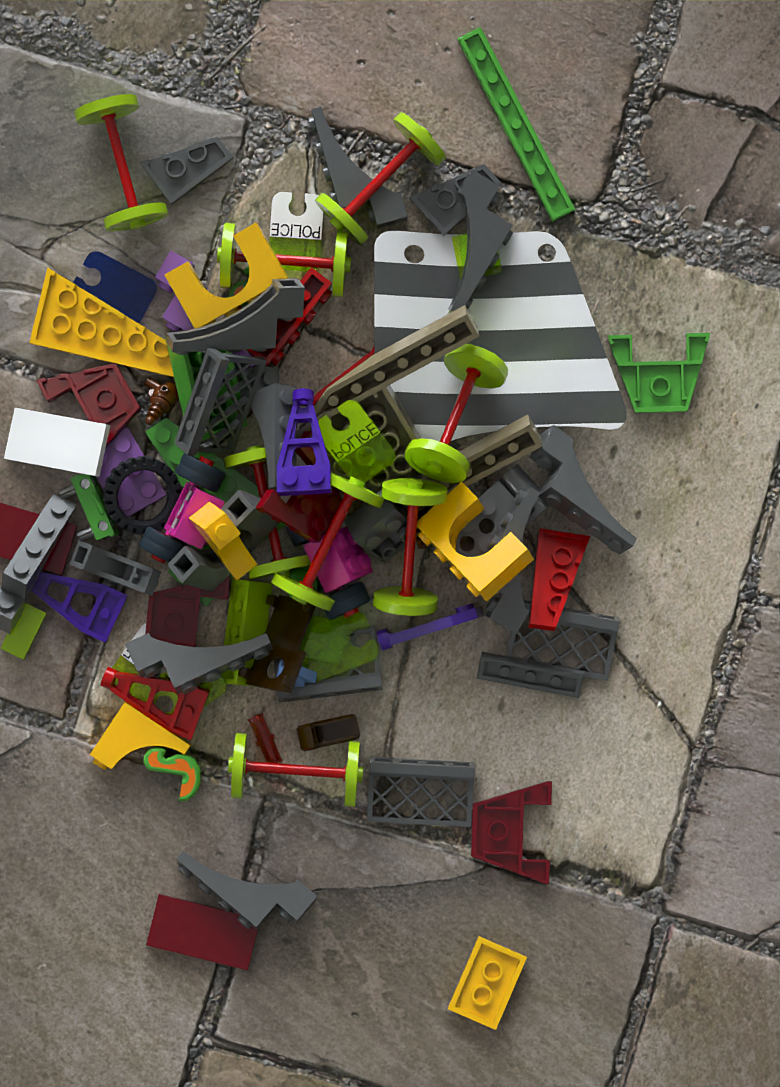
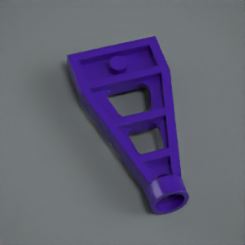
(309, 478)
(104, 612)
(464, 614)

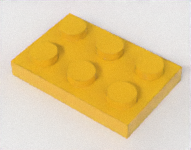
(487, 982)

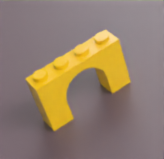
(205, 307)
(483, 573)

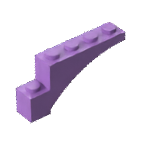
(175, 314)

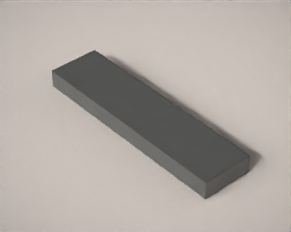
(530, 674)

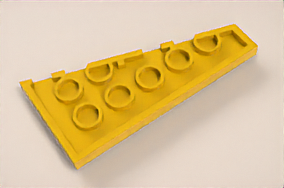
(89, 328)

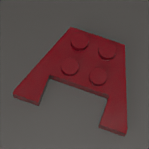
(101, 394)
(304, 514)
(175, 612)
(499, 830)

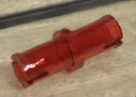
(265, 738)

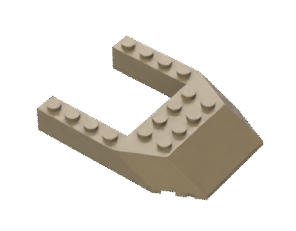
(371, 388)

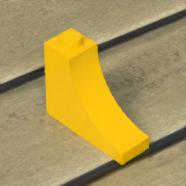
(223, 539)
(130, 732)

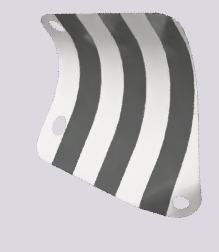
(525, 316)

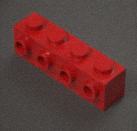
(316, 291)

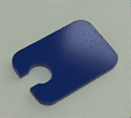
(119, 286)

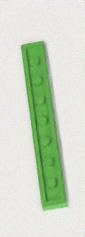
(516, 124)

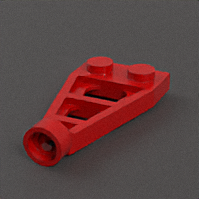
(186, 712)

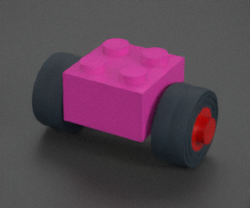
(201, 473)
(342, 566)

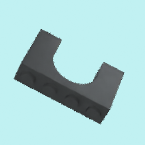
(203, 567)

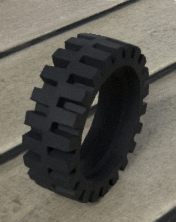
(116, 478)

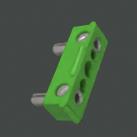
(92, 502)

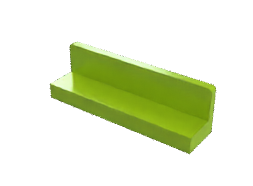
(246, 618)

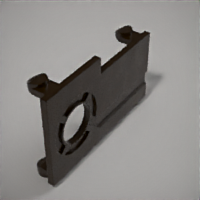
(286, 634)

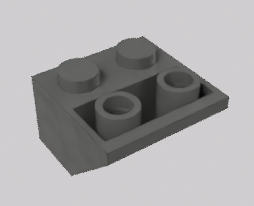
(379, 529)

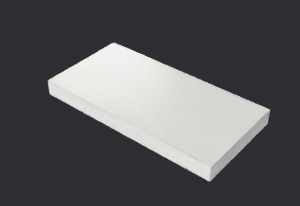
(57, 442)

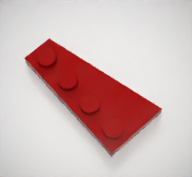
(554, 571)

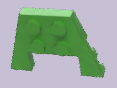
(659, 384)

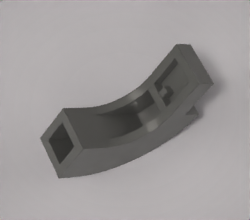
(115, 568)

